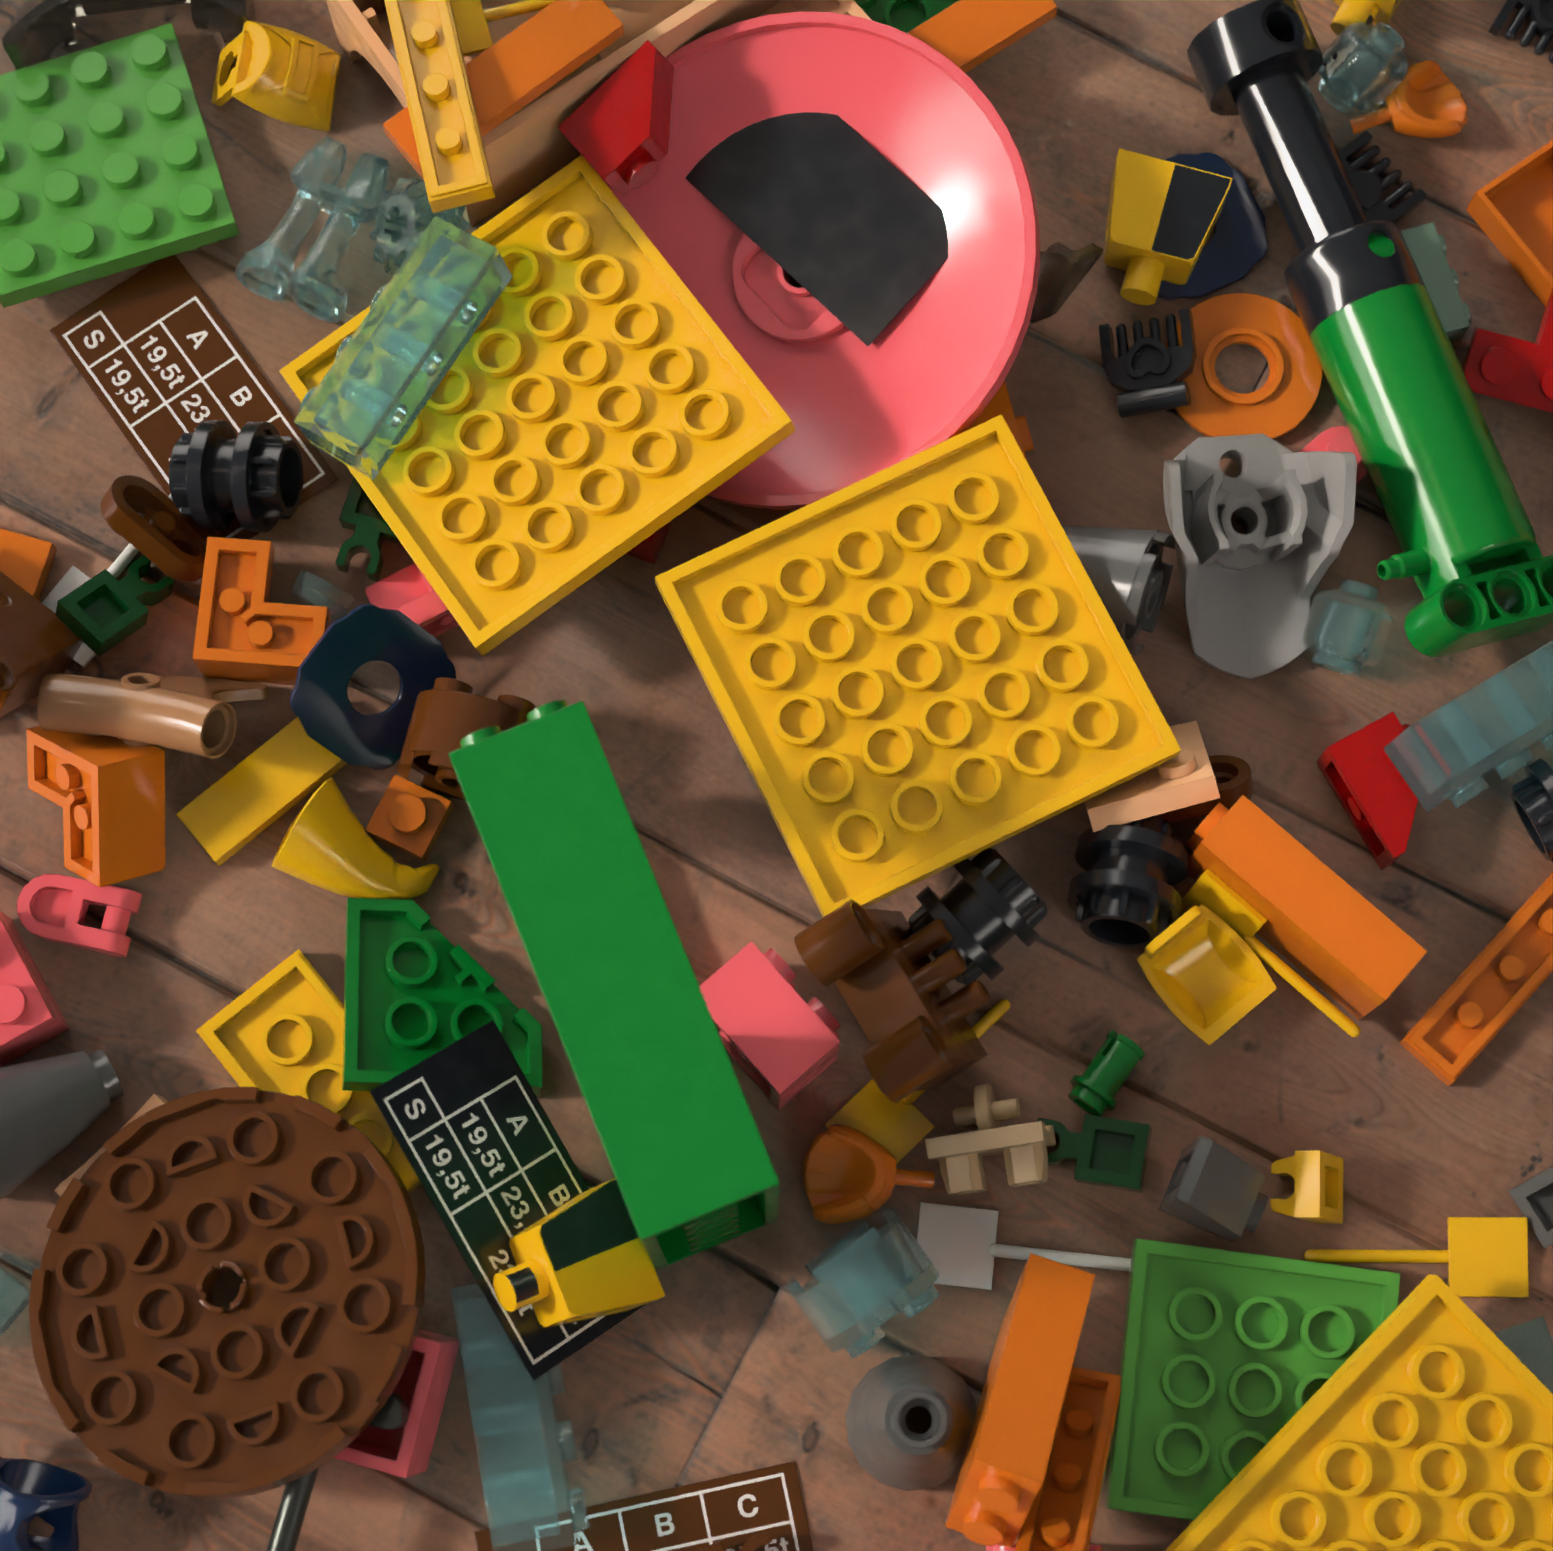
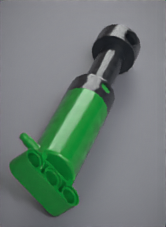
(1381, 350)

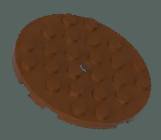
(311, 1343)

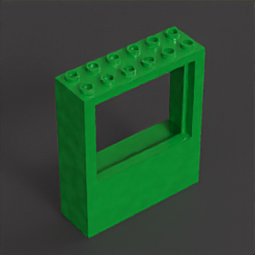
(618, 983)

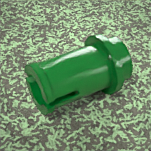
(1105, 1074)

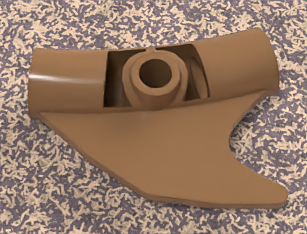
(147, 709)

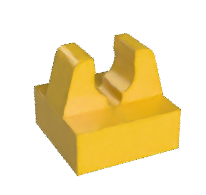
(1316, 1187)

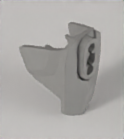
(1254, 589)

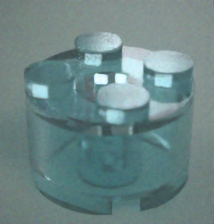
(864, 1284)

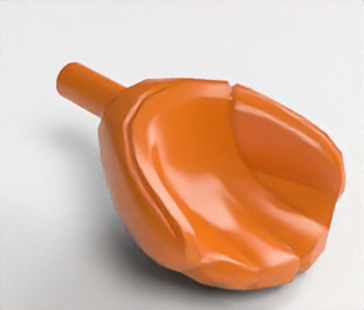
(1421, 106)
(852, 1175)

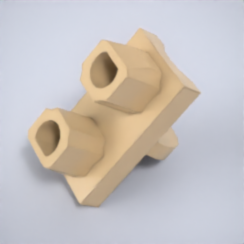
(962, 1153)

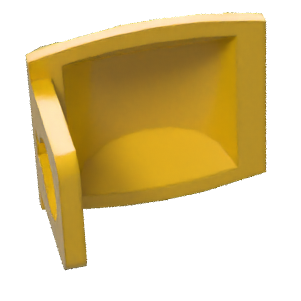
(279, 75)
(1205, 973)

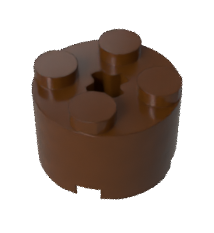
(443, 720)

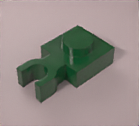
(369, 531)
(111, 610)
(1106, 1151)

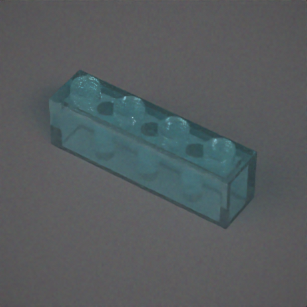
(403, 347)
(1479, 734)
(517, 1436)

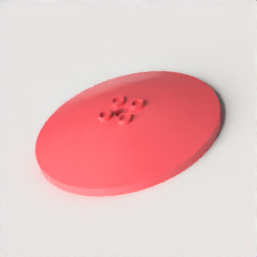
(957, 335)

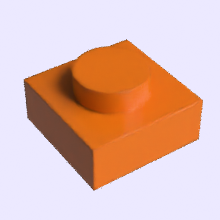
(409, 818)

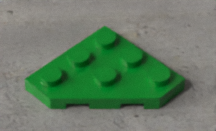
(416, 995)

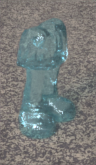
(315, 283)

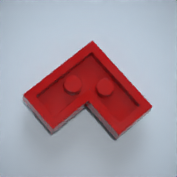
(1513, 366)

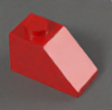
(626, 121)
(1372, 788)

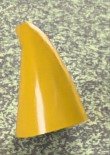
(334, 853)

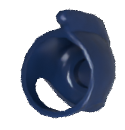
(44, 1491)

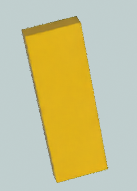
(258, 791)

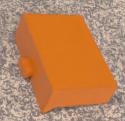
(1519, 218)

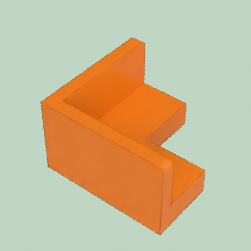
(239, 629)
(108, 800)

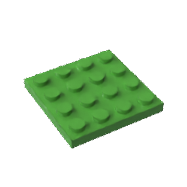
(103, 166)
(1222, 1360)

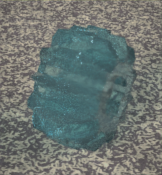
(402, 218)

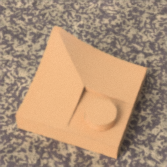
(1163, 789)

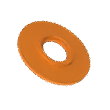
(1292, 363)

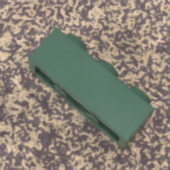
(1442, 283)

